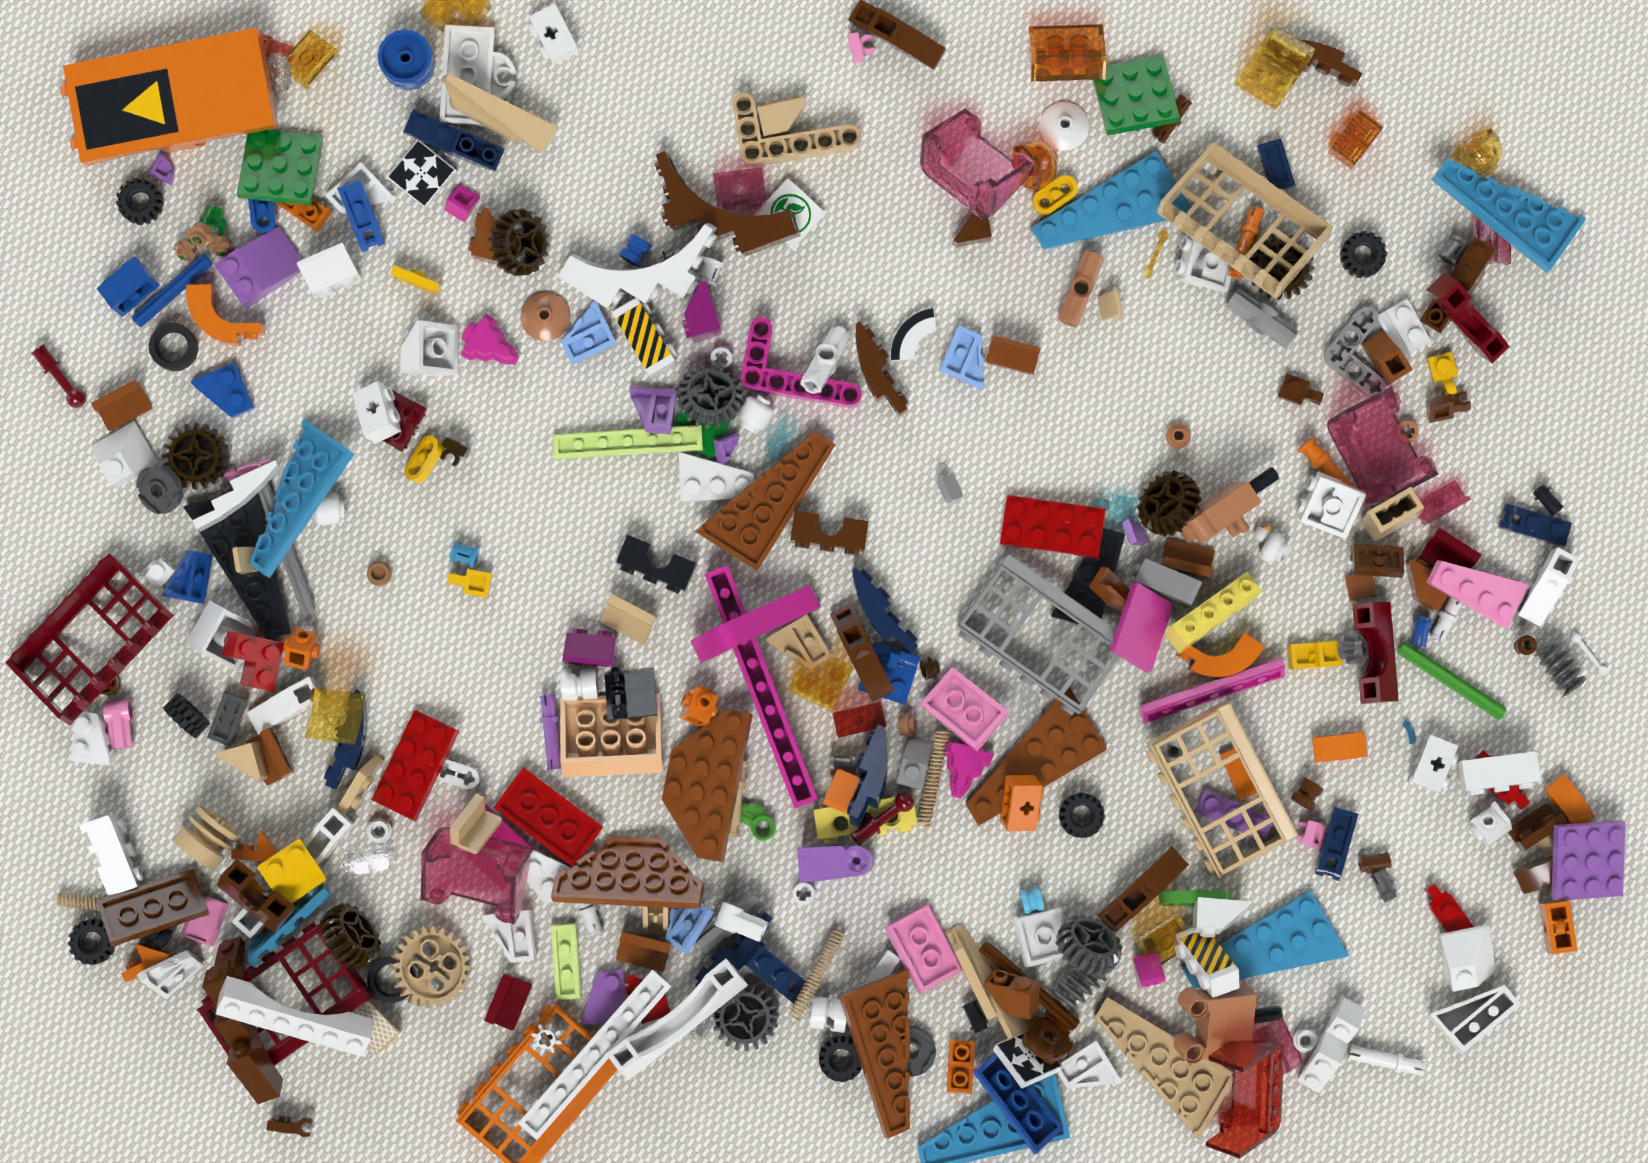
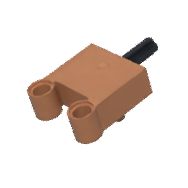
(1227, 508)
(1220, 1020)

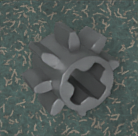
(1352, 649)

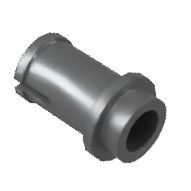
(1383, 886)

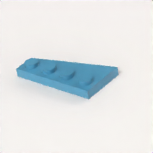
(269, 941)

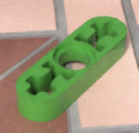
(1189, 897)

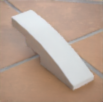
(244, 489)

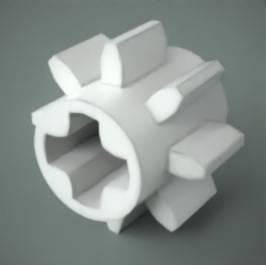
(548, 1031)

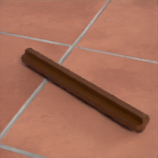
(1045, 998)

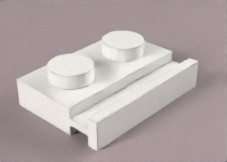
(1404, 327)

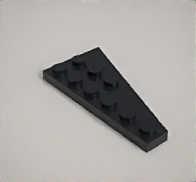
(258, 592)

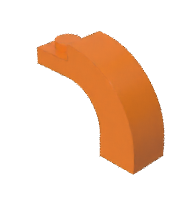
(202, 307)
(1234, 661)

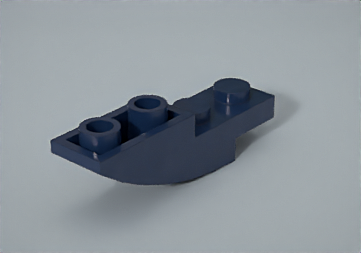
(453, 141)
(873, 604)
(347, 754)
(874, 769)
(736, 958)

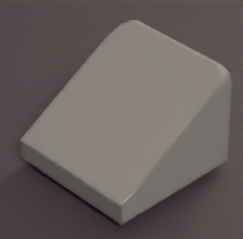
(949, 488)

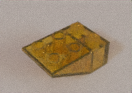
(1275, 66)

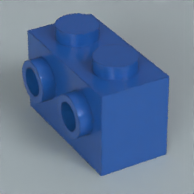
(128, 286)

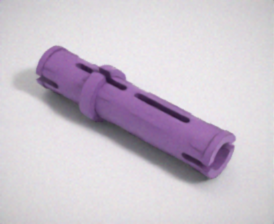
(551, 731)

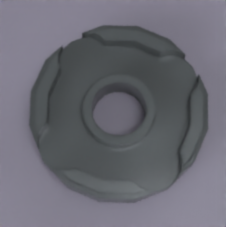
(167, 481)
(926, 1051)

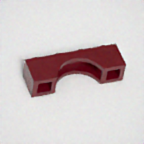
(1475, 329)
(1379, 681)

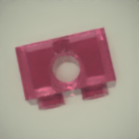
(750, 178)

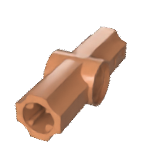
(1087, 275)

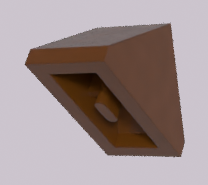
(973, 232)

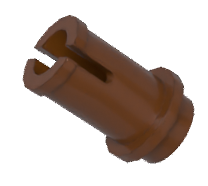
(1530, 642)
(1374, 862)

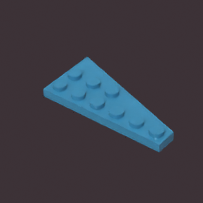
(1113, 207)
(1517, 216)
(301, 490)
(1282, 941)
(989, 1131)

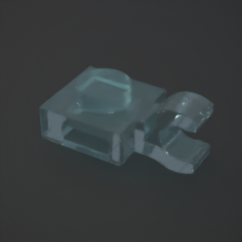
(777, 445)
(1119, 508)

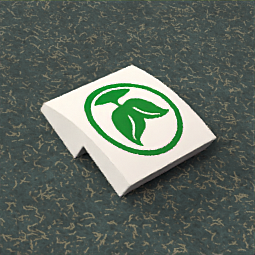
(792, 198)

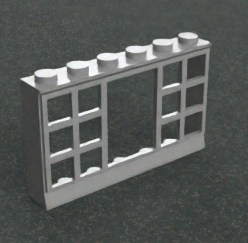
(1060, 601)

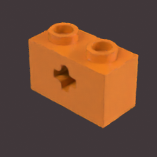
(1021, 803)
(1558, 927)

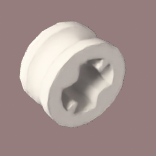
(729, 359)
(808, 899)

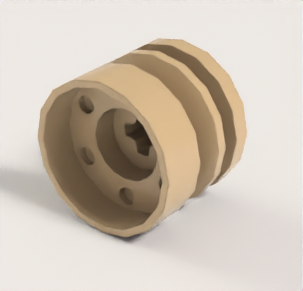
(206, 838)

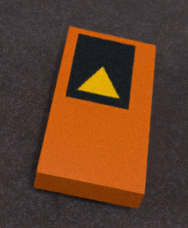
(170, 96)

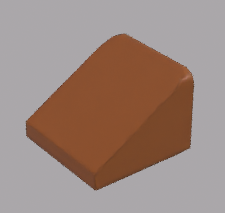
(1360, 587)

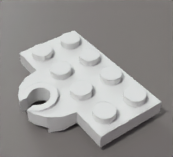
(472, 58)

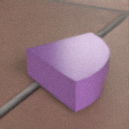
(162, 169)
(724, 446)
(1135, 533)

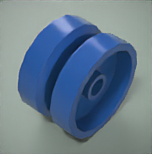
(392, 56)

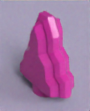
(487, 342)
(964, 765)

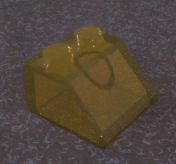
(334, 715)

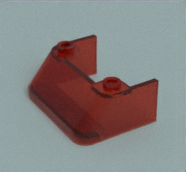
(1255, 1095)

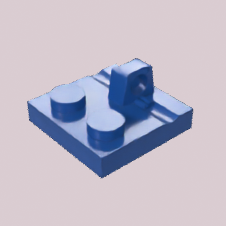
(900, 670)

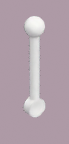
(1601, 670)

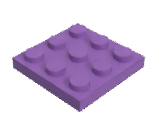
(1588, 860)

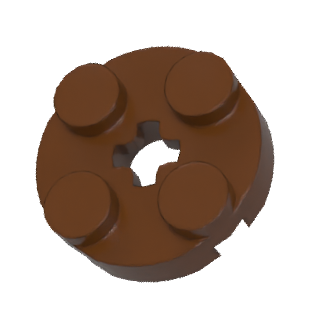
(1049, 1050)

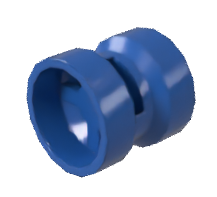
(636, 248)

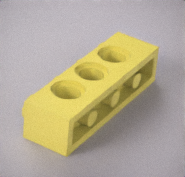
(1213, 612)
(825, 817)

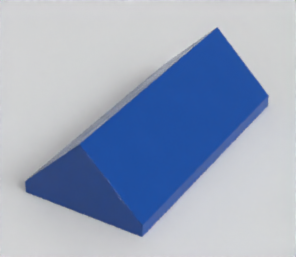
(1020, 1105)

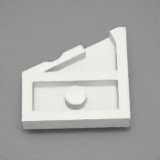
(515, 938)

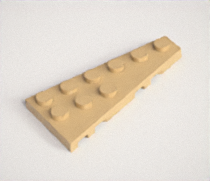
(1187, 1088)

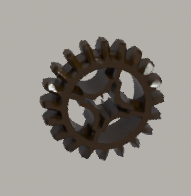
(526, 241)
(1303, 275)
(195, 444)
(1169, 503)
(350, 936)

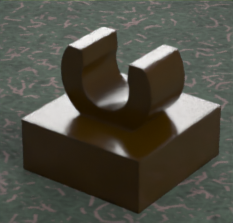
(455, 448)

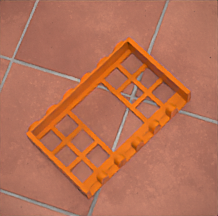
(558, 1127)

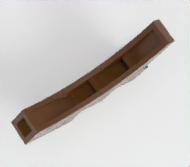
(750, 232)
(246, 1053)

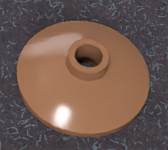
(549, 328)

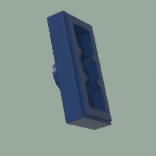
(1276, 164)

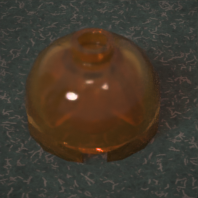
(1045, 163)

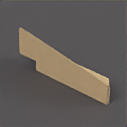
(498, 114)
(976, 969)

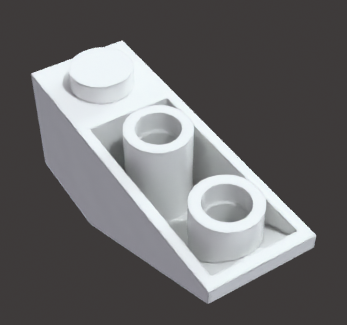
(1548, 586)
(283, 705)

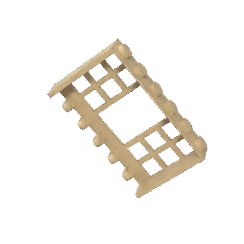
(1264, 190)
(1255, 771)

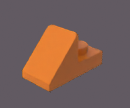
(841, 790)
(264, 850)
(150, 957)

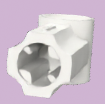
(736, 920)

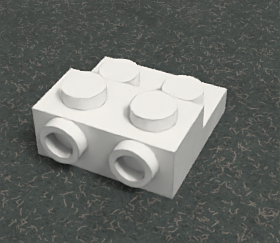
(1202, 267)
(1330, 505)

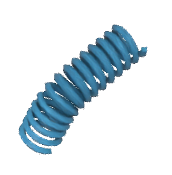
(1412, 735)

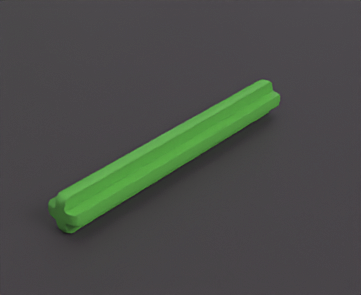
(1451, 680)

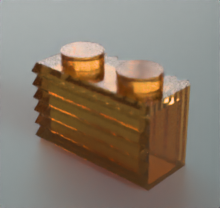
(1355, 139)

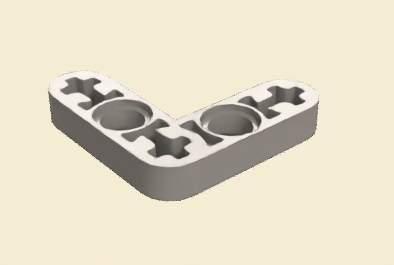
(1349, 359)

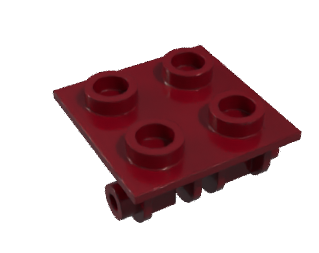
(410, 415)

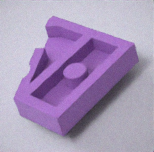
(654, 408)
(606, 997)

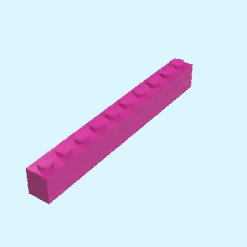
(763, 693)

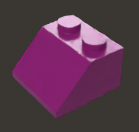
(700, 316)
(590, 649)

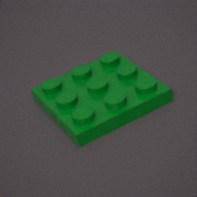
(1136, 96)
(280, 167)

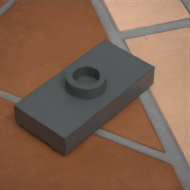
(228, 718)

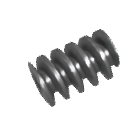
(1561, 668)
(1075, 988)

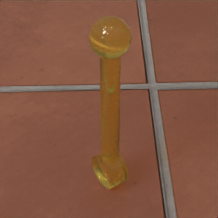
(1163, 236)

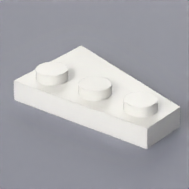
(710, 480)

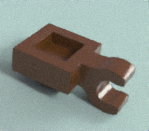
(1296, 390)
(1444, 407)
(283, 1124)

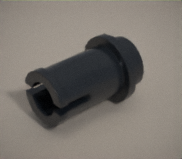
(1547, 499)
(975, 1017)

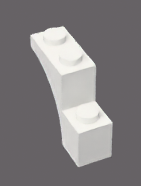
(1332, 1046)

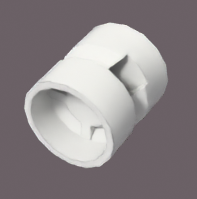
(579, 684)
(827, 1014)

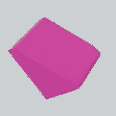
(461, 203)

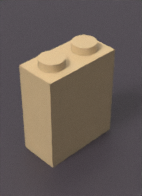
(1392, 514)

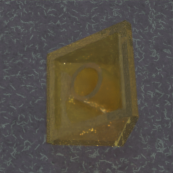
(311, 59)
(1161, 937)

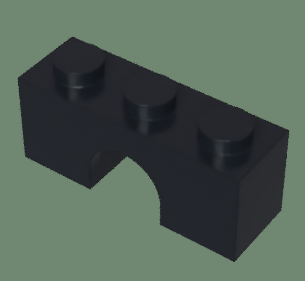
(634, 558)

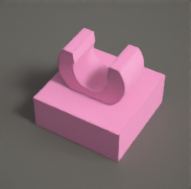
(857, 48)
(1313, 834)

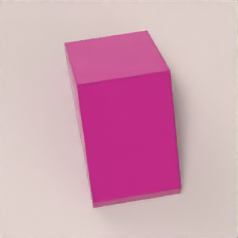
(1148, 970)

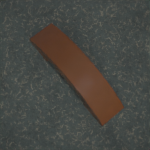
(1534, 875)

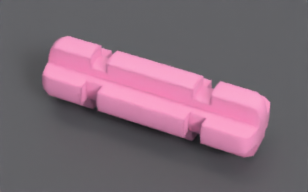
(232, 473)

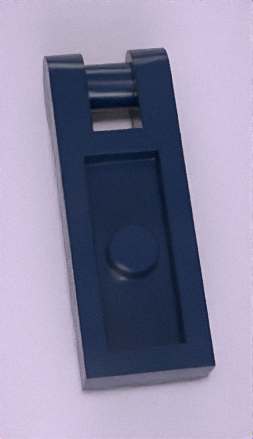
(1535, 525)
(1336, 842)
(774, 972)

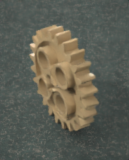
(420, 987)

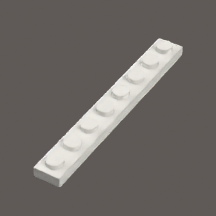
(594, 1054)

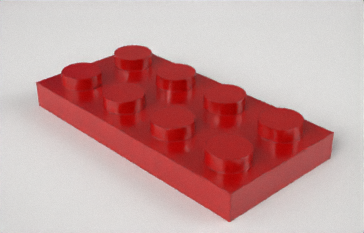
(1052, 526)
(415, 765)
(548, 817)

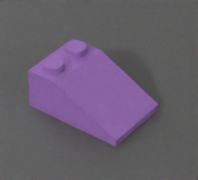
(260, 267)

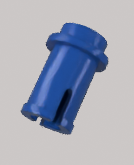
(1421, 629)

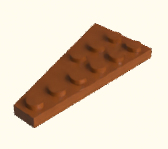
(760, 512)
(1047, 751)
(882, 1040)

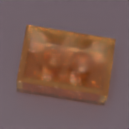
(1067, 52)

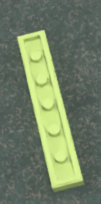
(626, 442)

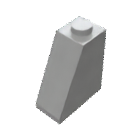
(1166, 582)
(914, 763)

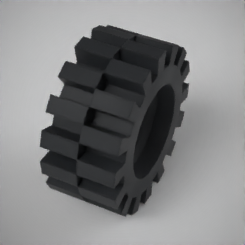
(132, 188)
(1353, 265)
(186, 715)
(1094, 824)
(77, 945)
(829, 1069)

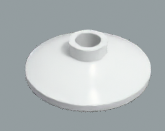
(1059, 137)

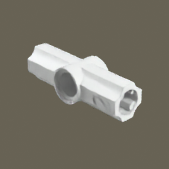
(825, 359)

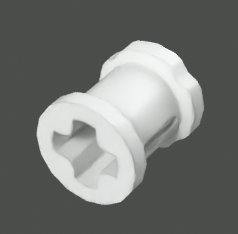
(710, 271)

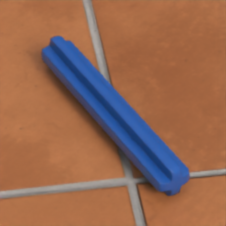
(172, 290)

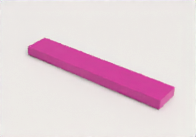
(1212, 690)

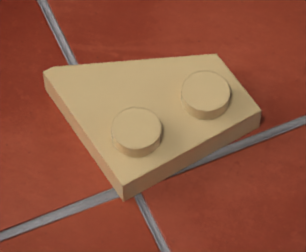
(801, 643)
(360, 783)

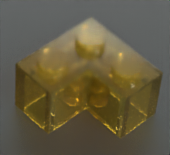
(443, 11)
(822, 691)

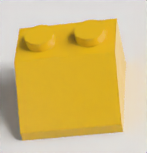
(292, 871)

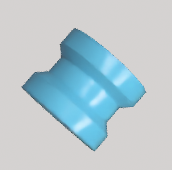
(1031, 900)

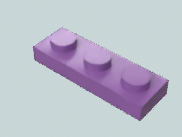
(1216, 806)

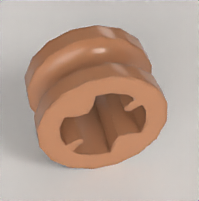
(1411, 425)

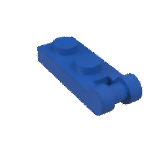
(360, 214)

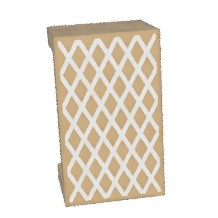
(382, 1030)

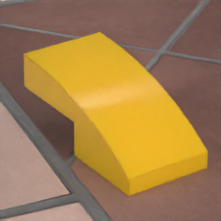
(1313, 655)

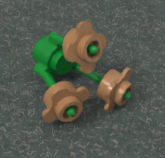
(202, 233)

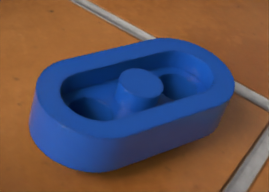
(261, 210)

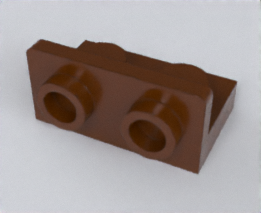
(1377, 560)
(1535, 827)

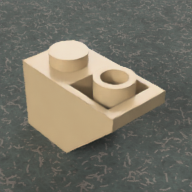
(780, 117)

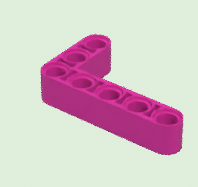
(790, 379)
(755, 623)

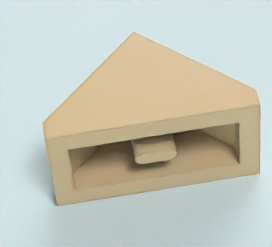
(247, 759)
(655, 921)

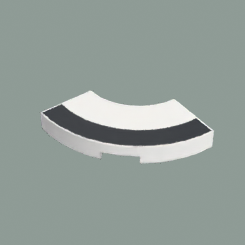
(911, 333)

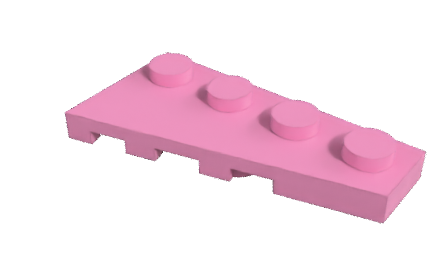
(1482, 592)

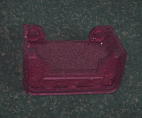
(970, 166)
(1378, 448)
(490, 877)

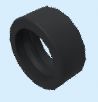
(155, 340)
(373, 984)

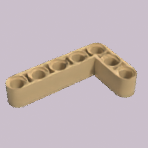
(788, 141)

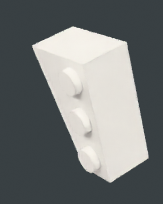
(113, 854)
(1473, 1018)

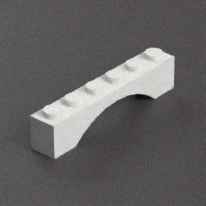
(319, 845)
(249, 1005)
(644, 1047)

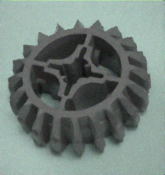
(717, 386)
(1088, 945)
(753, 1038)

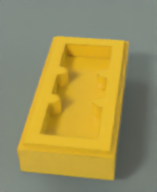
(417, 279)

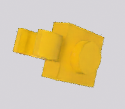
(1443, 370)
(475, 582)

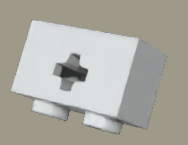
(551, 20)
(377, 412)
(1433, 749)

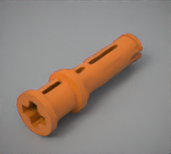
(1321, 460)

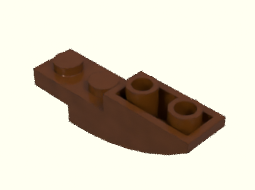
(897, 34)
(1328, 61)
(1469, 273)
(871, 362)
(861, 652)
(1143, 889)

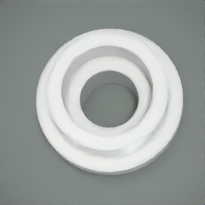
(372, 834)
(1311, 1046)

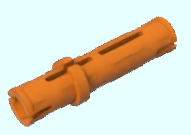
(1249, 233)

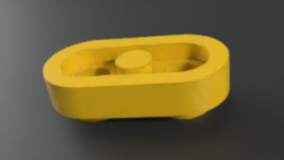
(1054, 195)
(423, 459)

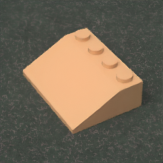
(608, 747)

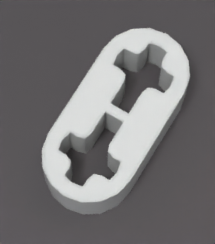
(460, 768)

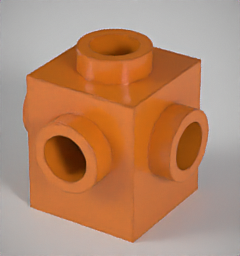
(301, 648)
(699, 706)

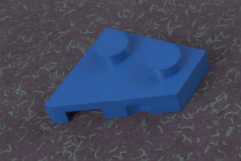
(226, 390)
(190, 578)

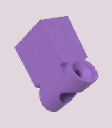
(833, 862)

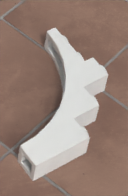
(607, 283)

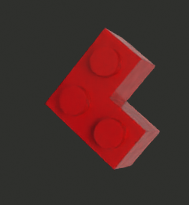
(260, 656)

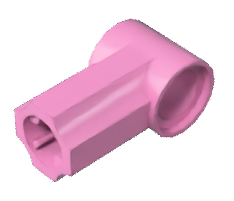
(118, 716)

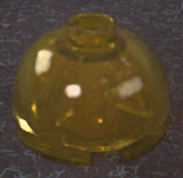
(1481, 153)

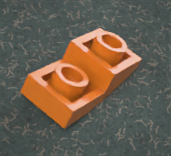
(312, 216)
(1340, 746)
(1569, 801)
(960, 1066)

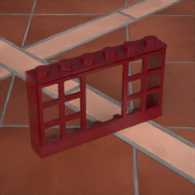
(62, 617)
(347, 1004)

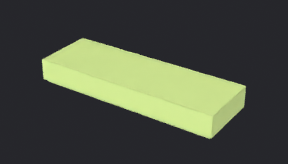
(566, 961)

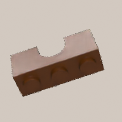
(807, 532)
(242, 887)

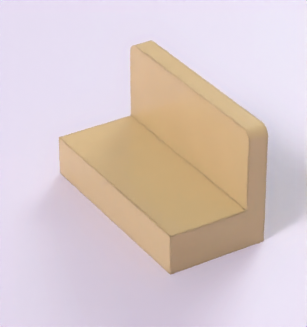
(628, 619)
(474, 826)

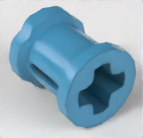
(464, 554)

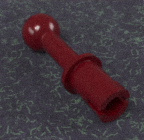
(75, 397)
(903, 803)

